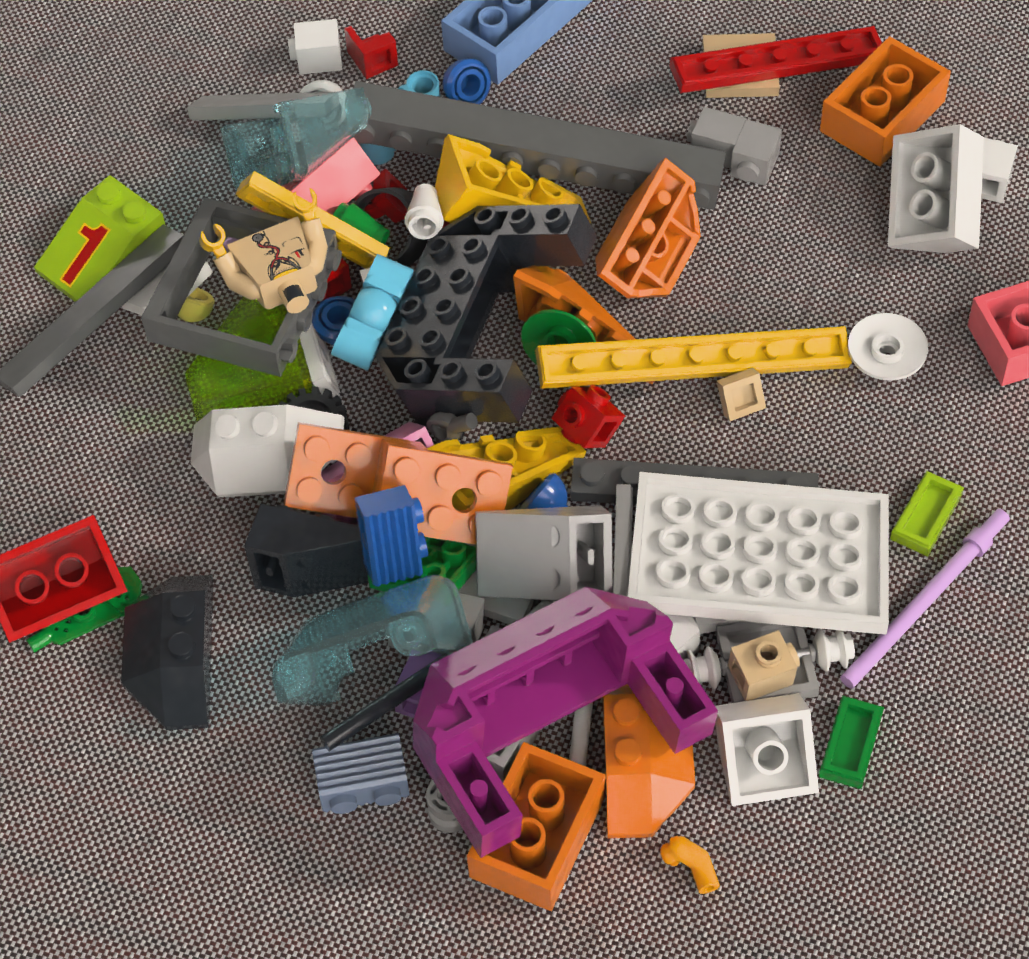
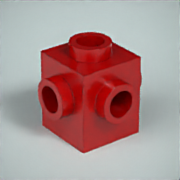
(587, 416)

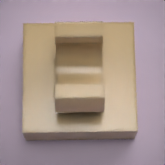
(741, 394)

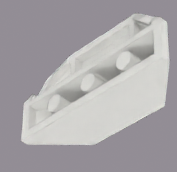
(251, 447)

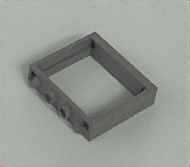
(165, 304)

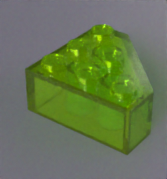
(227, 386)

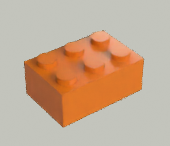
(884, 98)
(558, 811)

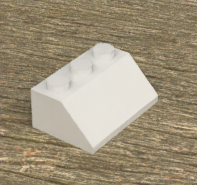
(936, 190)

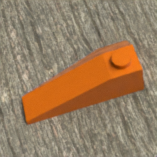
(549, 288)

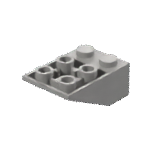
(543, 552)

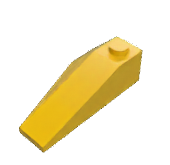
(473, 179)
(530, 452)

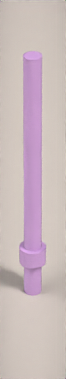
(974, 545)

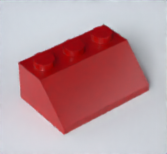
(56, 578)

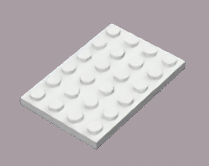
(762, 552)

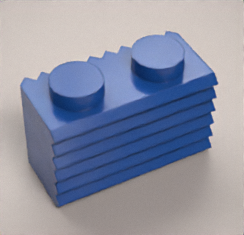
(391, 535)

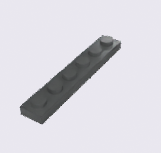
(597, 478)

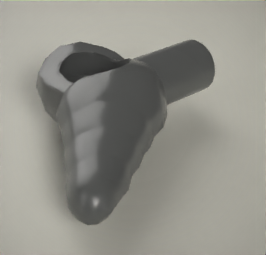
(448, 426)

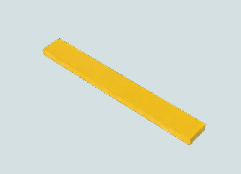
(691, 357)

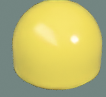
(194, 309)

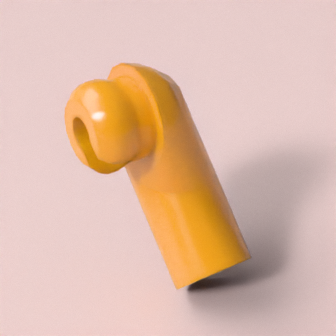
(696, 858)

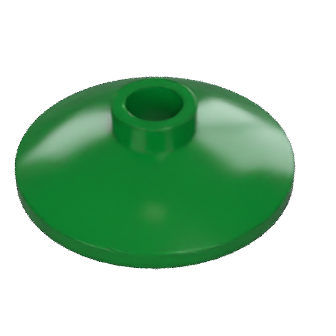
(553, 328)

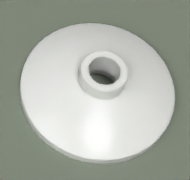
(891, 335)

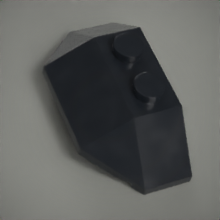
(170, 651)

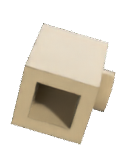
(763, 665)

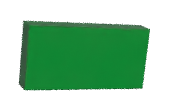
(851, 742)

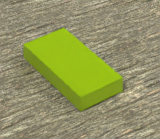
(927, 513)

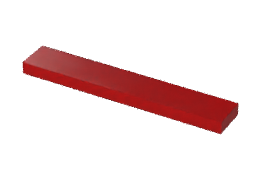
(774, 59)

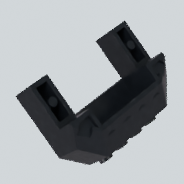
(451, 299)

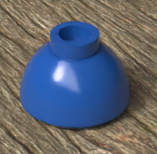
(467, 81)
(330, 317)
(547, 494)

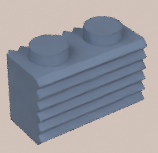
(361, 774)

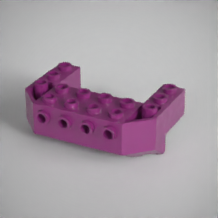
(536, 676)

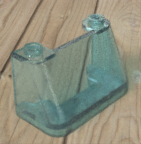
(299, 140)
(415, 615)

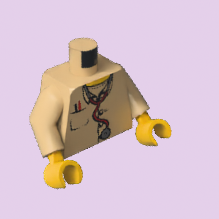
(274, 263)

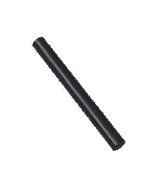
(376, 708)

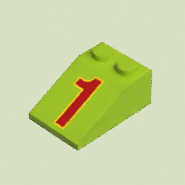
(97, 237)

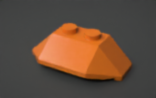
(652, 235)
(641, 769)

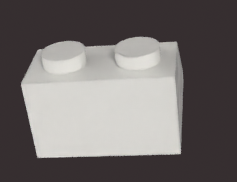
(767, 749)

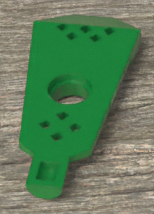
(95, 618)

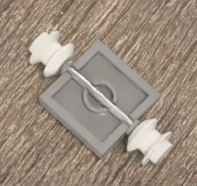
(823, 650)

